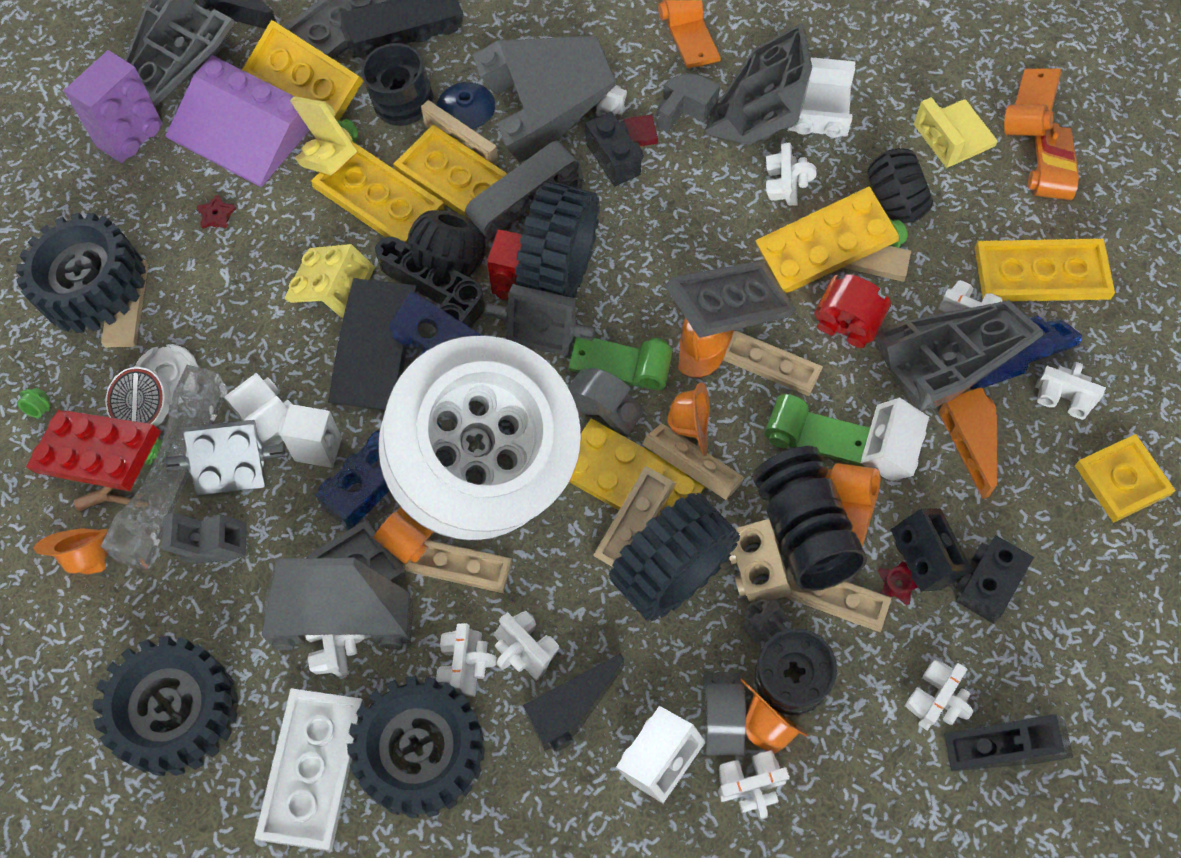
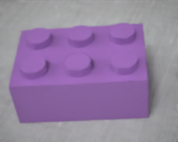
(114, 106)

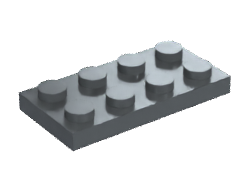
(322, 24)
(729, 298)

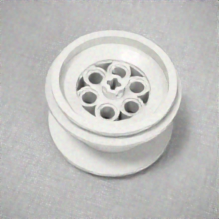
(512, 387)

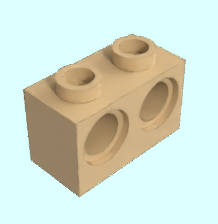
(762, 561)

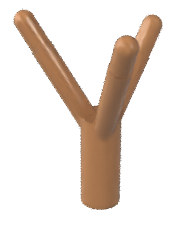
(97, 497)

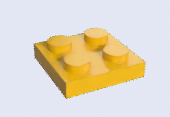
(1124, 478)

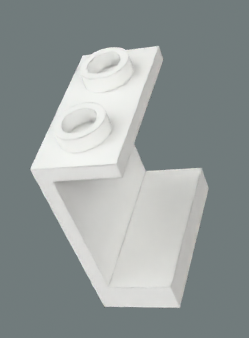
(827, 99)

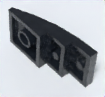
(367, 354)

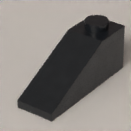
(243, 11)
(566, 708)
(1009, 744)

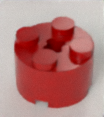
(852, 309)

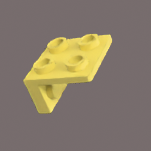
(953, 131)
(332, 142)
(328, 276)

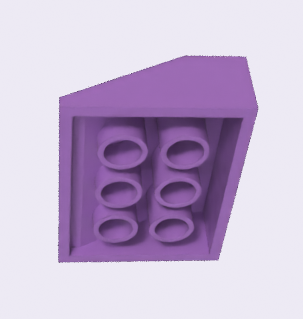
(237, 121)

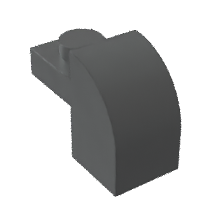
(687, 95)
(607, 396)
(206, 540)
(724, 713)

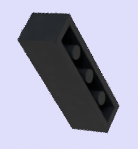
(398, 23)

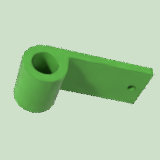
(635, 367)
(796, 427)

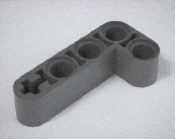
(515, 191)

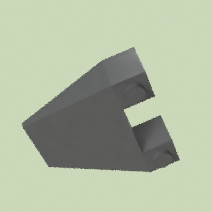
(555, 84)
(334, 599)

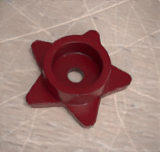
(218, 220)
(890, 588)

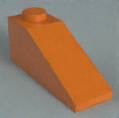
(973, 428)

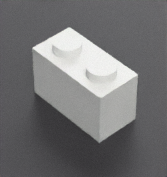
(310, 435)
(895, 439)
(661, 754)

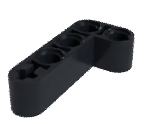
(399, 264)

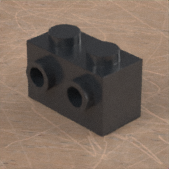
(613, 148)
(930, 549)
(994, 578)

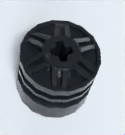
(396, 83)
(793, 480)
(820, 545)
(807, 655)

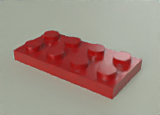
(93, 449)

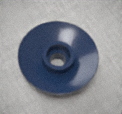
(472, 112)

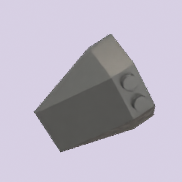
(174, 43)
(765, 91)
(953, 350)

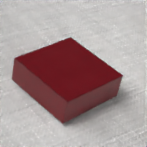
(642, 130)

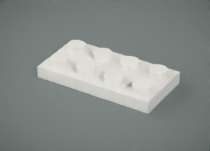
(309, 771)

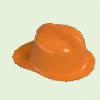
(701, 355)
(690, 415)
(76, 550)
(767, 726)

